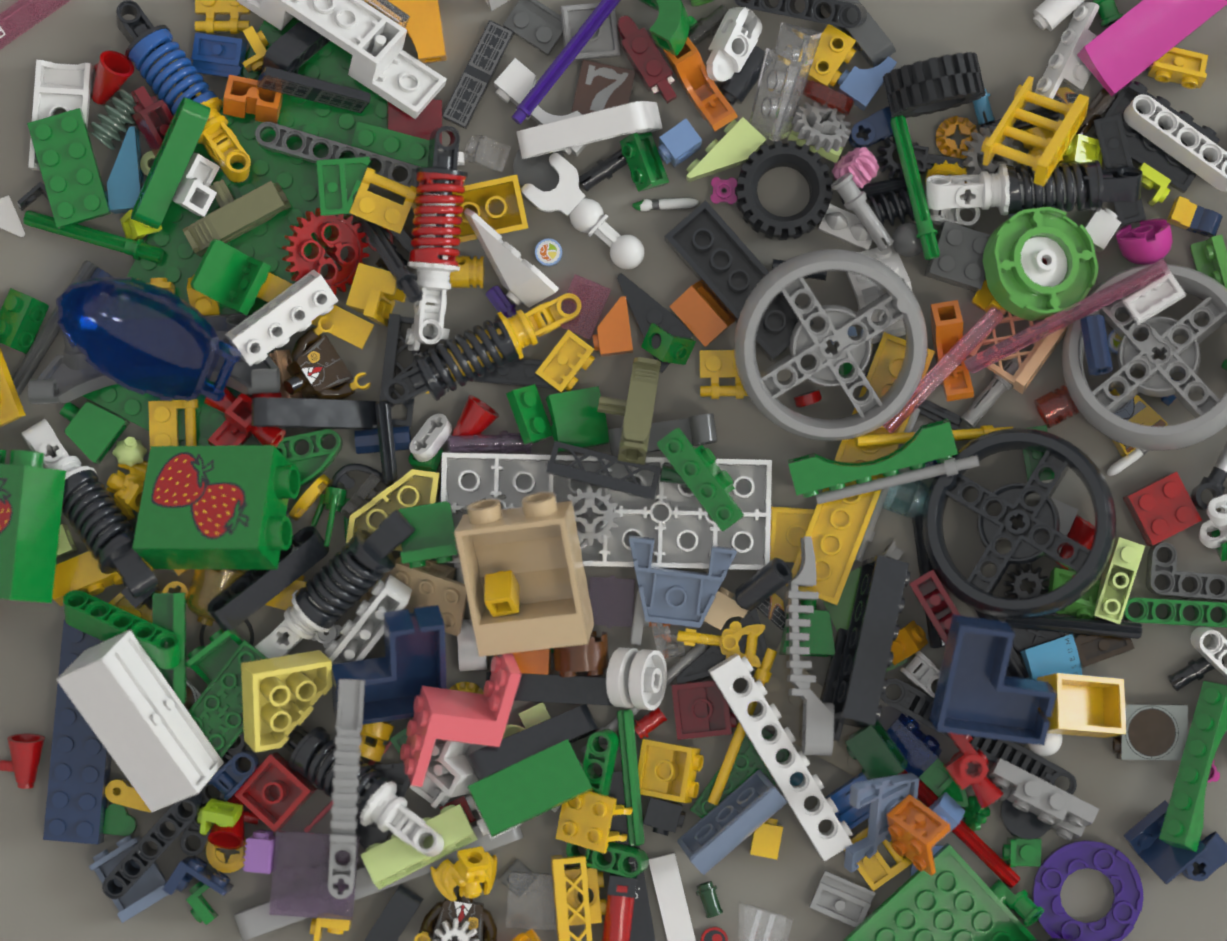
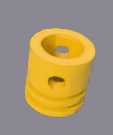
(470, 273)

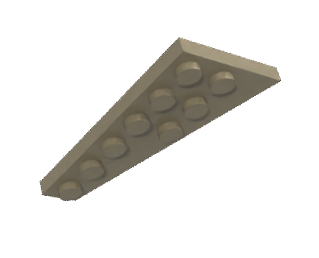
(792, 714)

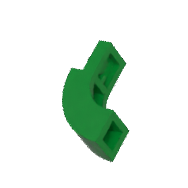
(671, 25)

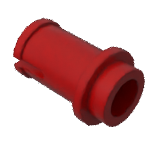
(649, 723)

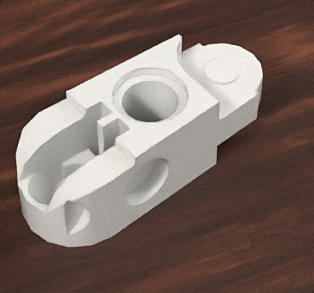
(733, 43)

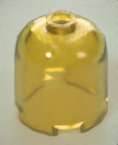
(204, 587)

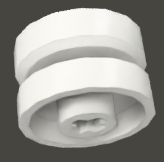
(636, 678)

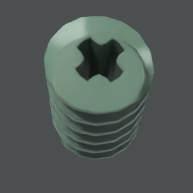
(115, 120)

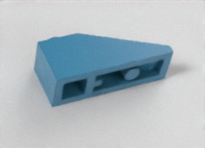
(126, 176)

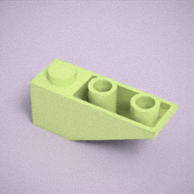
(729, 152)
(1118, 580)

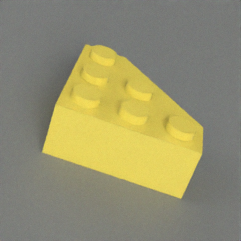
(411, 490)
(281, 695)

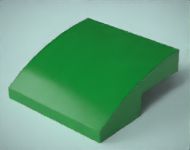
(577, 418)

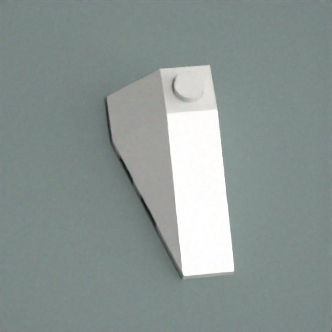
(517, 275)

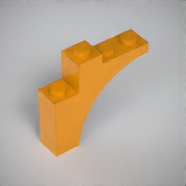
(424, 28)

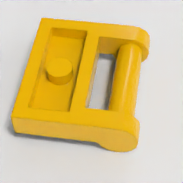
(380, 209)
(164, 422)
(876, 870)

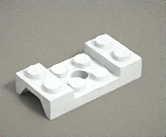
(60, 88)

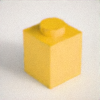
(502, 593)
(767, 839)

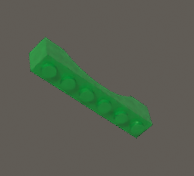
(928, 443)
(1185, 810)

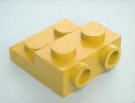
(669, 771)

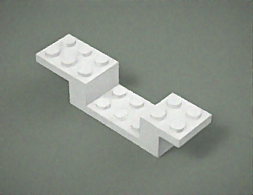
(372, 41)

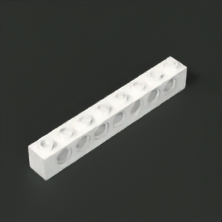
(825, 843)

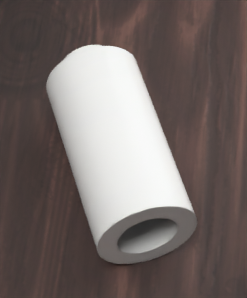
(1053, 12)

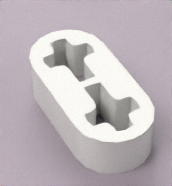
(430, 437)

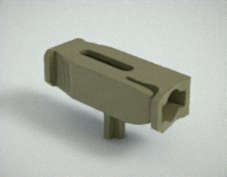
(237, 215)
(636, 410)

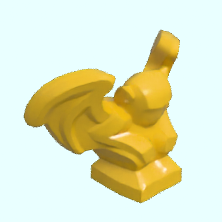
(128, 488)
(468, 872)

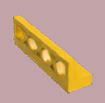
(561, 894)

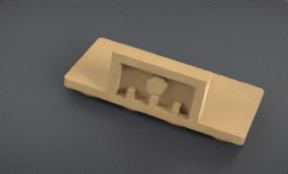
(431, 587)

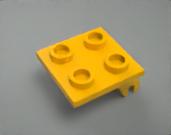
(588, 820)

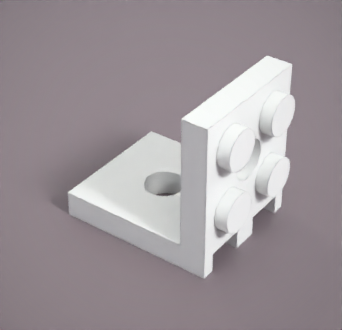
(867, 291)

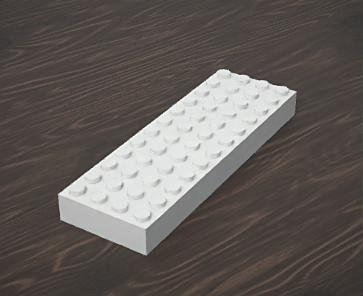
(674, 518)

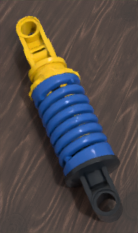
(174, 78)

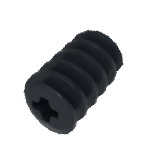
(892, 207)

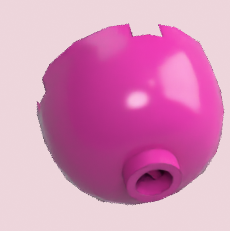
(1145, 243)

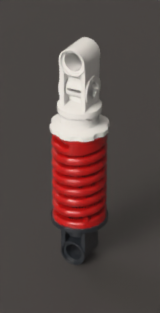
(434, 231)

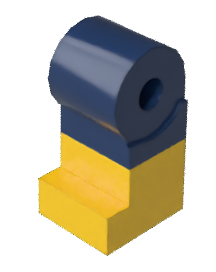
(1194, 217)

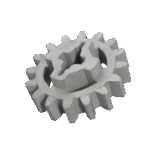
(821, 126)
(975, 156)
(590, 503)

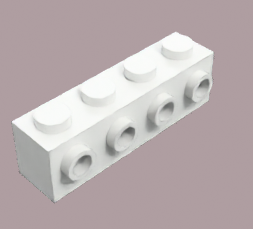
(282, 318)
(368, 626)

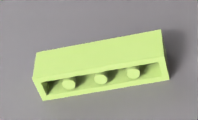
(397, 859)

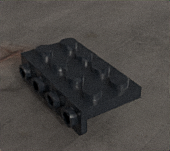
(1144, 150)

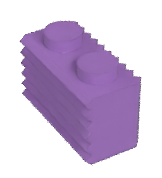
(260, 852)

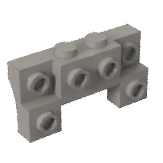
(1051, 804)

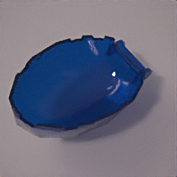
(145, 338)

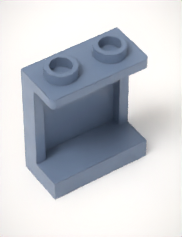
(144, 892)

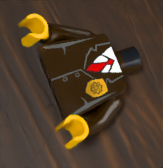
(319, 369)
(464, 910)

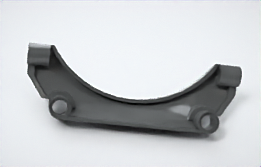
(72, 376)

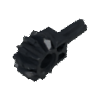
(924, 160)

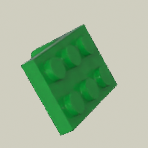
(210, 659)

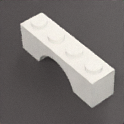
(515, 84)

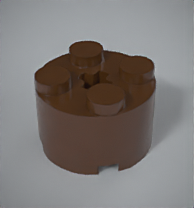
(586, 657)

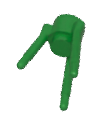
(334, 500)

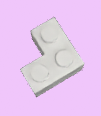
(451, 768)

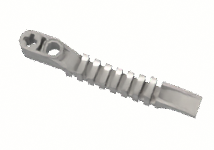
(817, 716)
(345, 784)

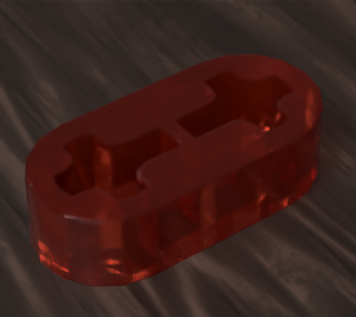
(826, 95)

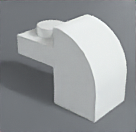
(194, 190)

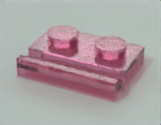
(593, 300)

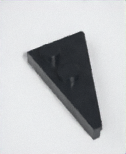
(649, 311)
(713, 655)

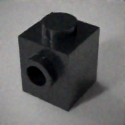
(664, 815)

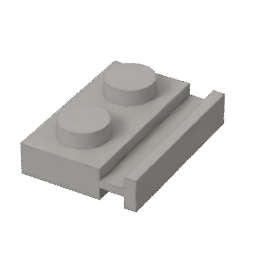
(842, 899)

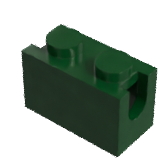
(876, 752)

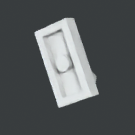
(845, 227)

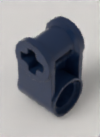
(875, 126)
(231, 776)
(1211, 860)

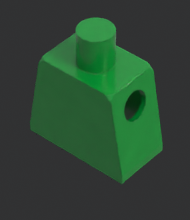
(93, 429)
(820, 633)

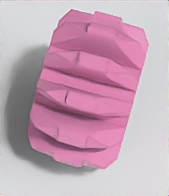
(860, 163)

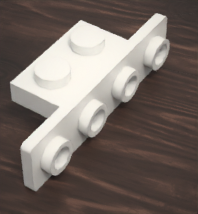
(1065, 63)

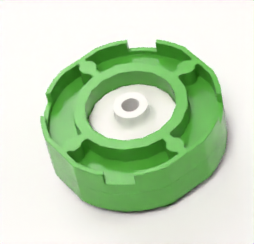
(1039, 263)

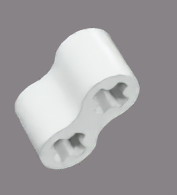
(467, 649)

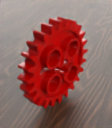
(343, 234)

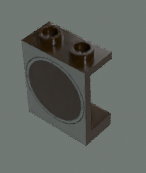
(1153, 732)

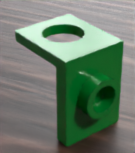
(672, 348)

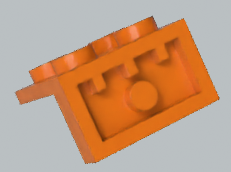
(915, 831)

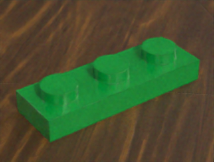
(391, 144)

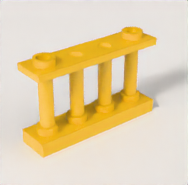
(1053, 147)

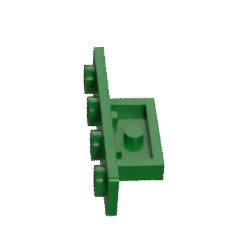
(703, 477)

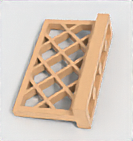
(1034, 359)

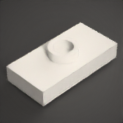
(1153, 298)

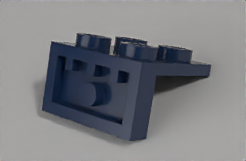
(1162, 858)
(196, 868)

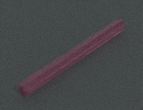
(947, 365)

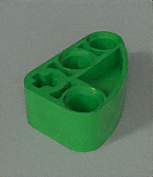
(316, 459)

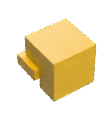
(374, 293)

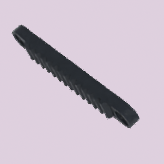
(919, 707)

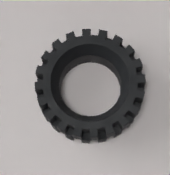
(934, 85)
(789, 156)

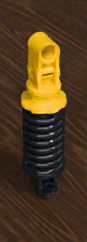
(473, 351)

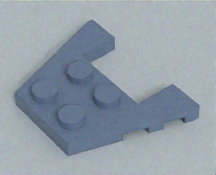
(673, 594)
(884, 796)

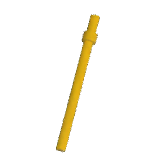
(902, 438)
(764, 675)

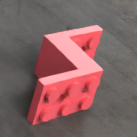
(460, 716)

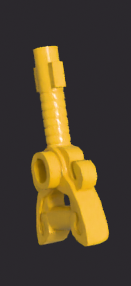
(728, 640)

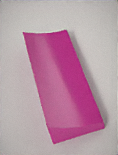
(1143, 37)

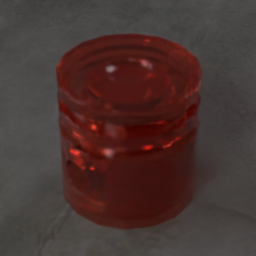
(1056, 406)

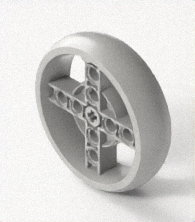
(897, 304)
(1099, 405)

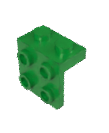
(230, 277)
(433, 535)

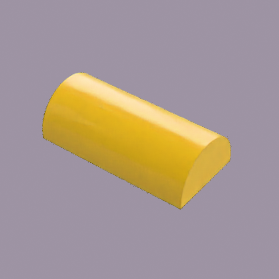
(496, 202)

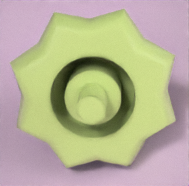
(129, 451)

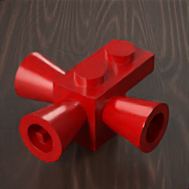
(237, 426)
(971, 768)

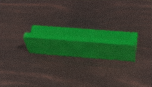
(170, 614)

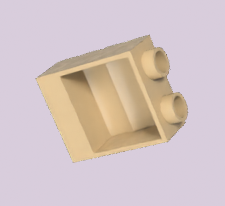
(546, 558)

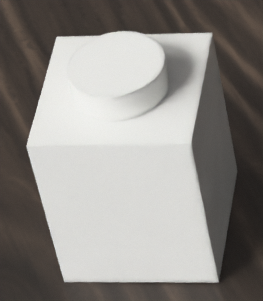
(1102, 227)

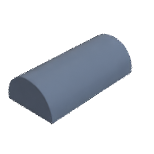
(731, 822)

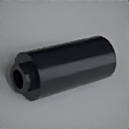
(741, 83)
(763, 584)

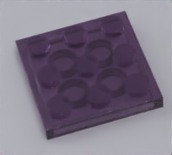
(302, 877)

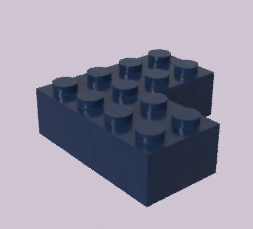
(412, 660)
(977, 696)

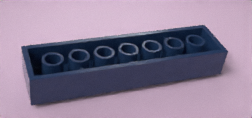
(77, 763)

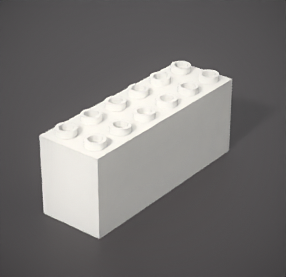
(140, 721)

